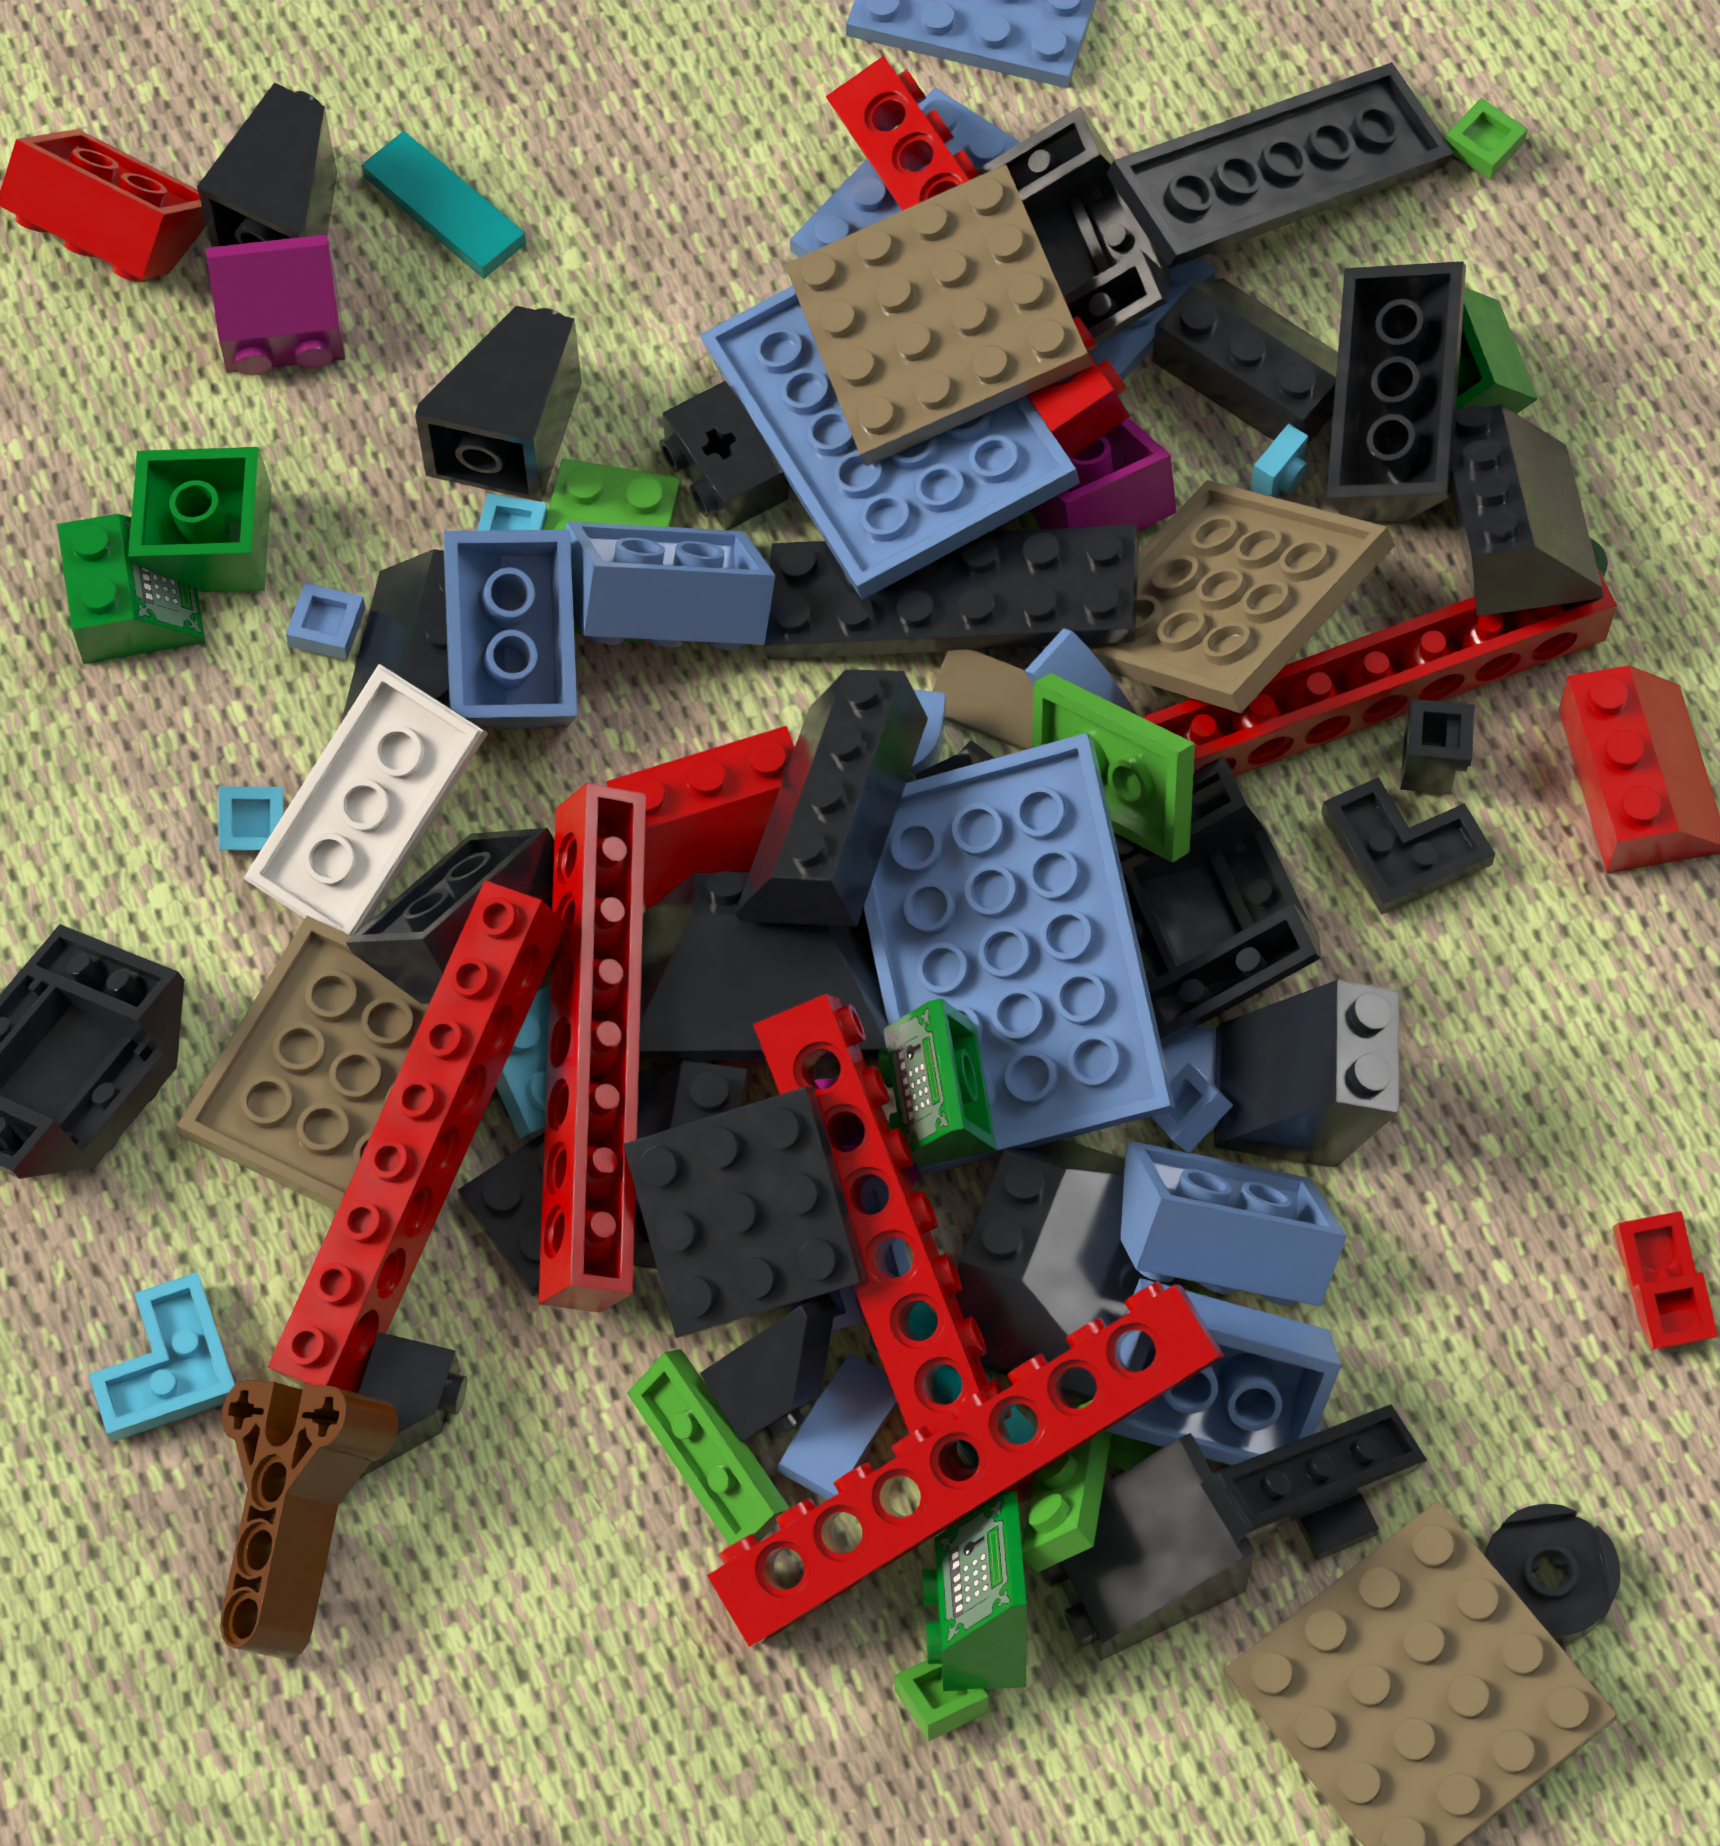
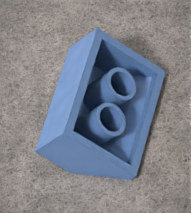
(669, 585)
(510, 627)
(1227, 1225)
(1252, 1399)

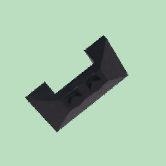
(1084, 225)
(1219, 916)
(719, 975)
(81, 1051)
(1047, 1256)

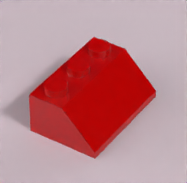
(102, 202)
(1639, 768)
(708, 809)

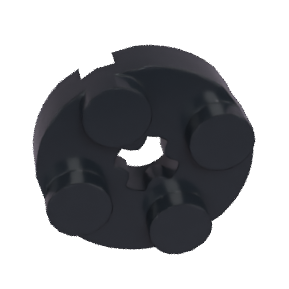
(1571, 1544)

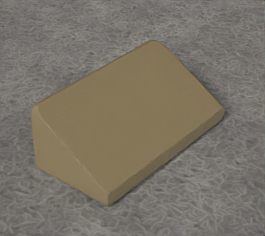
(987, 697)

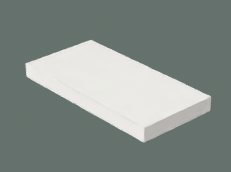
(365, 804)

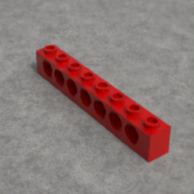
(870, 110)
(1379, 676)
(791, 1047)
(593, 1050)
(419, 1139)
(767, 1607)

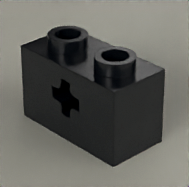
(723, 457)

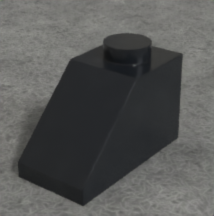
(774, 1372)
(419, 1383)

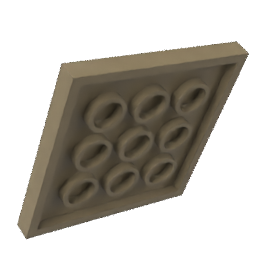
(937, 315)
(1238, 592)
(307, 1068)
(1420, 1690)

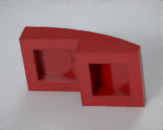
(1664, 1281)

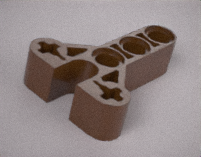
(298, 1465)

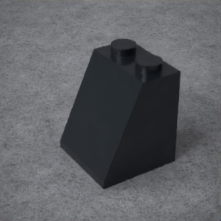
(273, 174)
(504, 406)
(1310, 1074)
(1153, 1555)

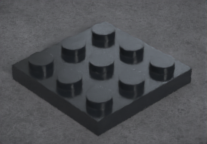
(745, 1212)

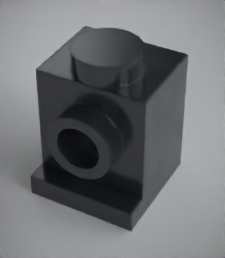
(1436, 745)

